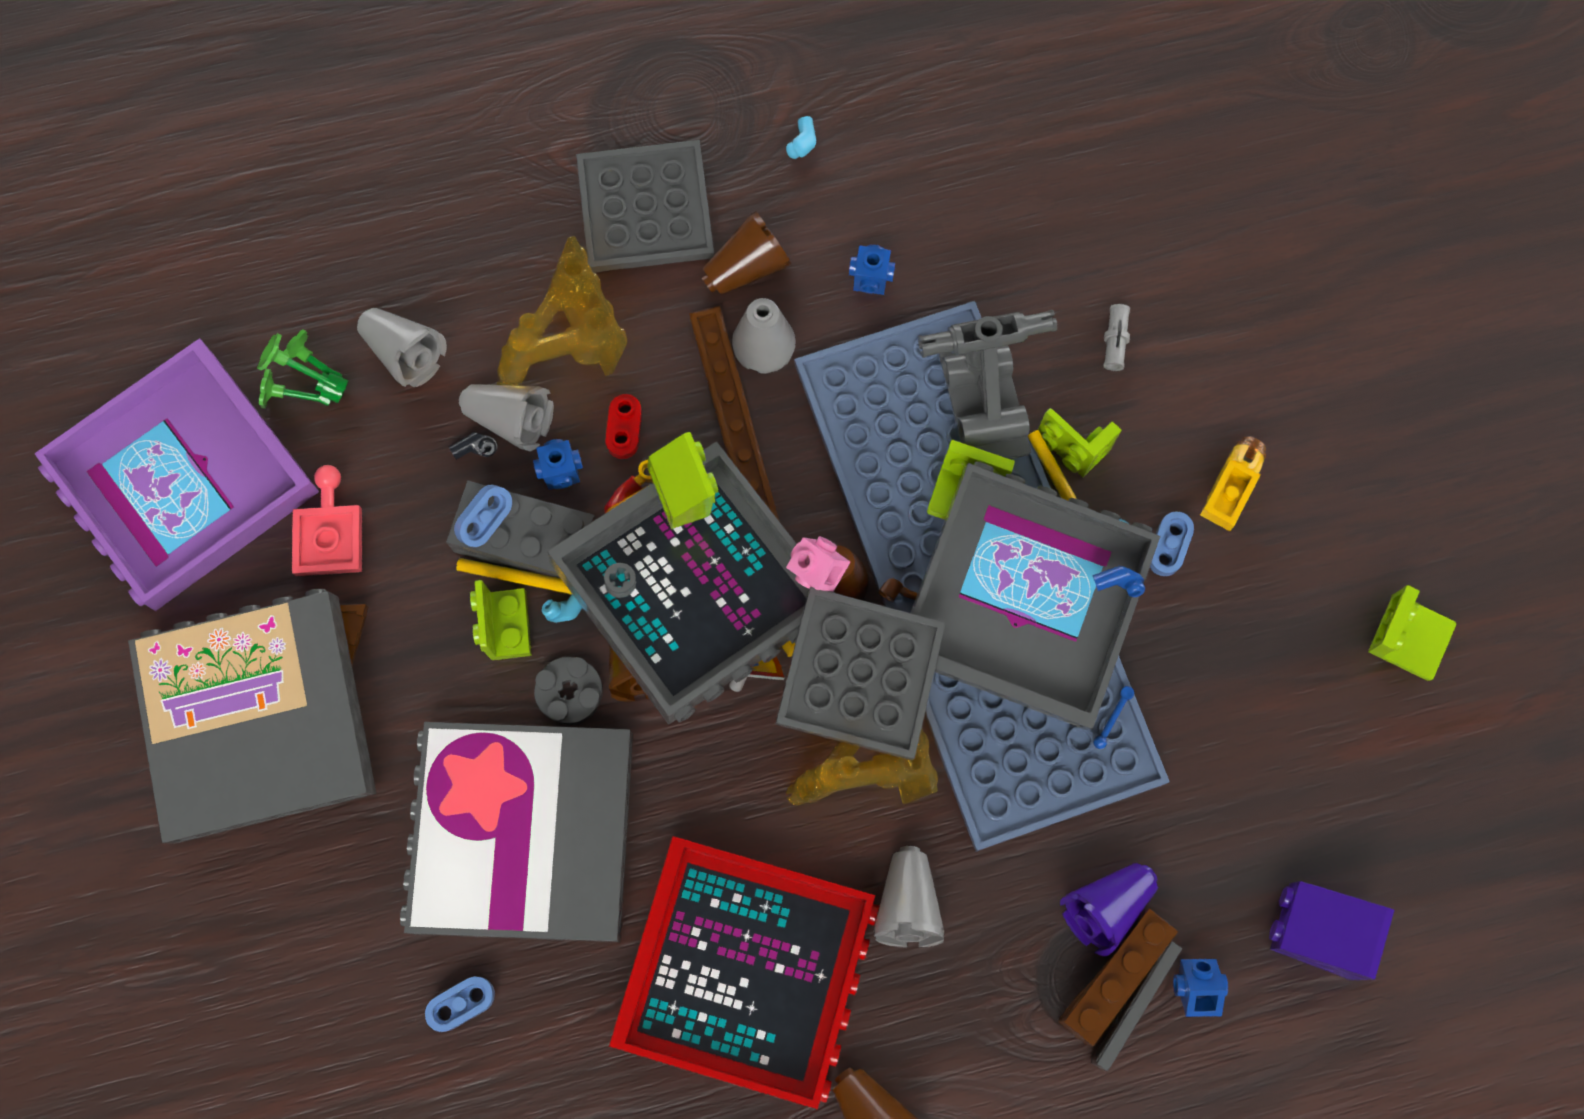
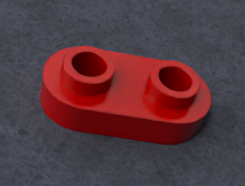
(623, 424)

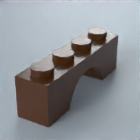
(1117, 980)

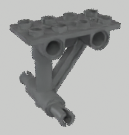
(980, 379)

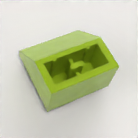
(682, 481)

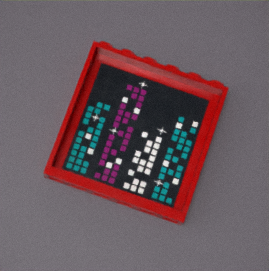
(745, 973)

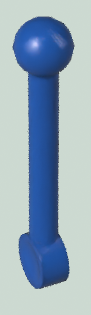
(1126, 694)

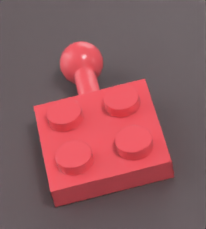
(329, 536)

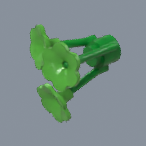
(329, 382)

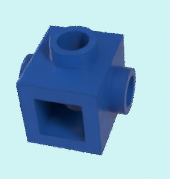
(871, 269)
(558, 464)
(1201, 987)

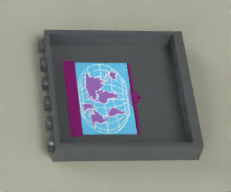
(1023, 596)

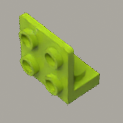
(1077, 453)
(955, 461)
(501, 622)
(1412, 635)

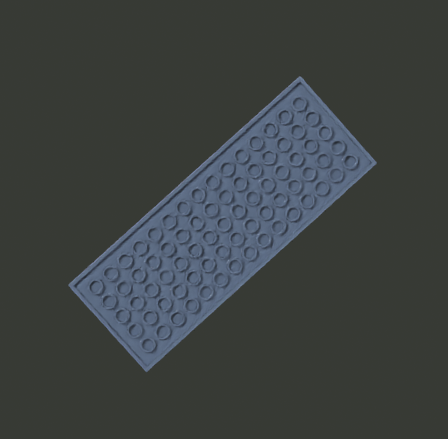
(887, 437)

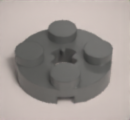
(551, 681)

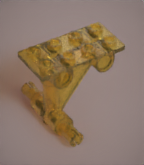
(593, 329)
(841, 772)

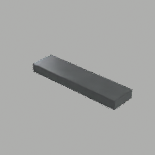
(1133, 1009)

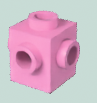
(817, 564)

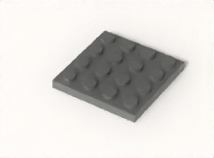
(644, 206)
(860, 673)

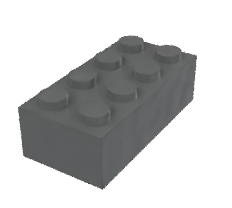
(524, 534)

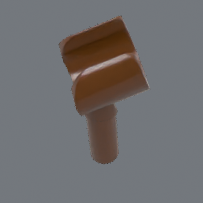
(892, 588)

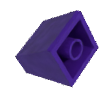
(1331, 930)

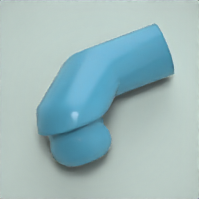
(562, 610)

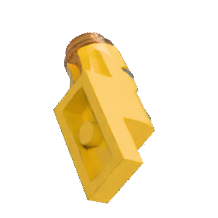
(1235, 483)

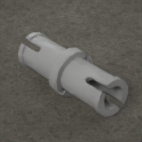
(1117, 337)

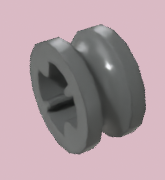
(628, 586)

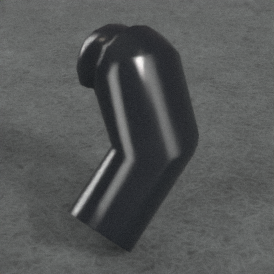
(474, 443)

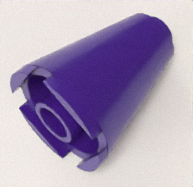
(1109, 906)

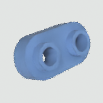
(484, 517)
(1170, 545)
(461, 1004)

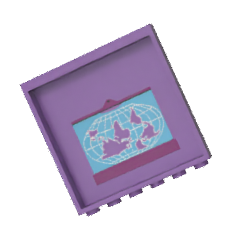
(175, 475)

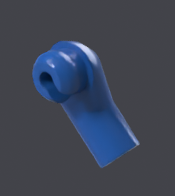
(1123, 578)

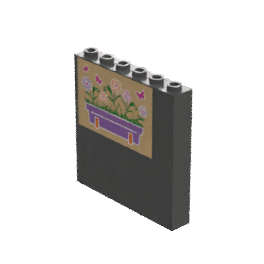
(250, 716)

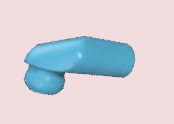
(804, 141)

